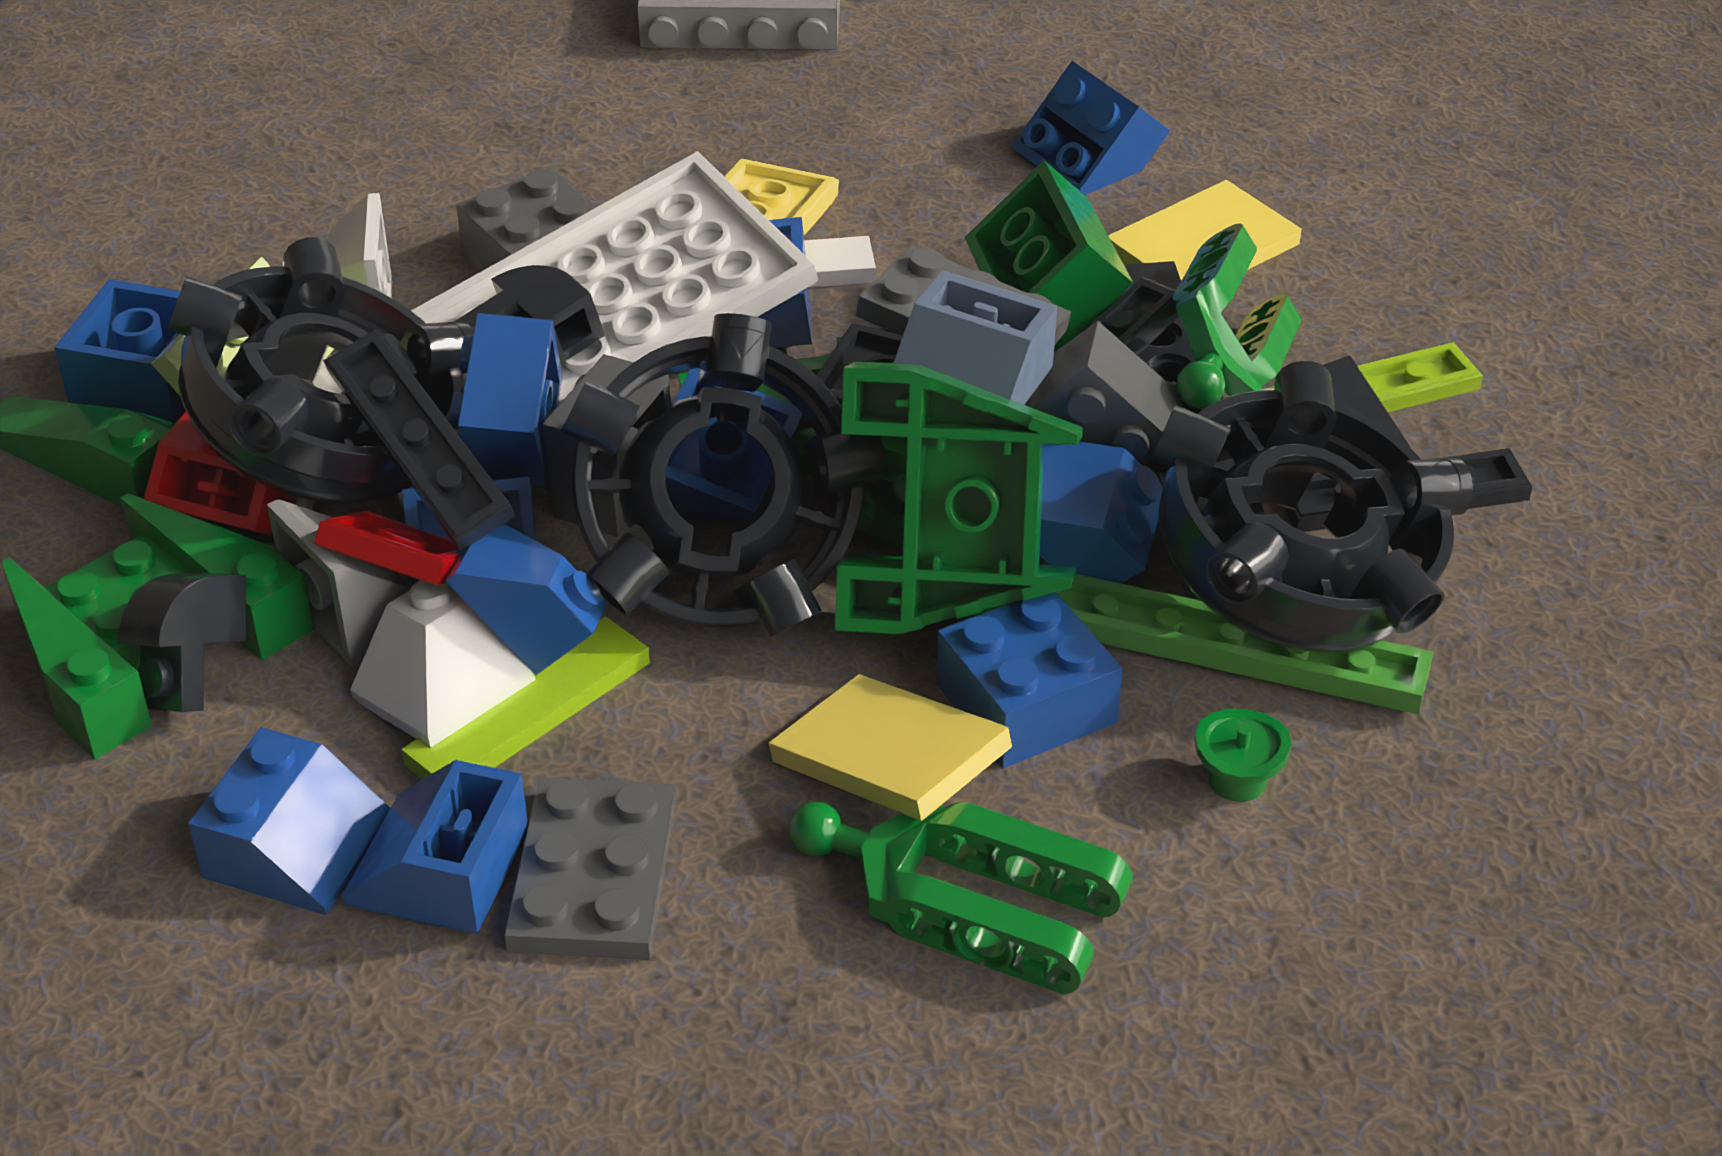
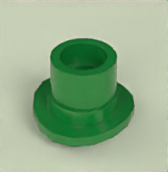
(1241, 751)

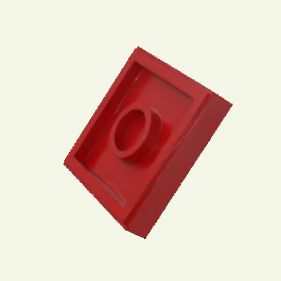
(390, 545)

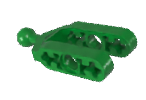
(1223, 359)
(955, 917)

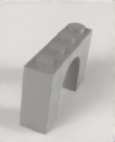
(739, 24)

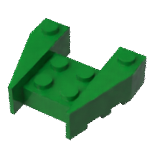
(967, 500)
(78, 617)

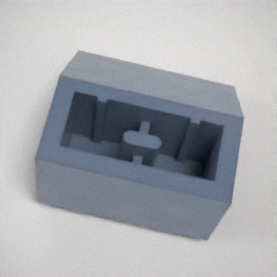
(981, 336)

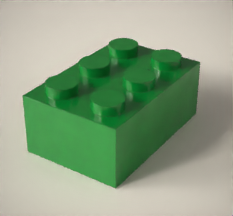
(1053, 246)

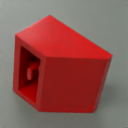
(203, 485)

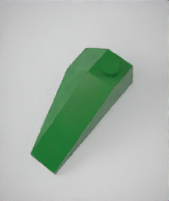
(84, 444)

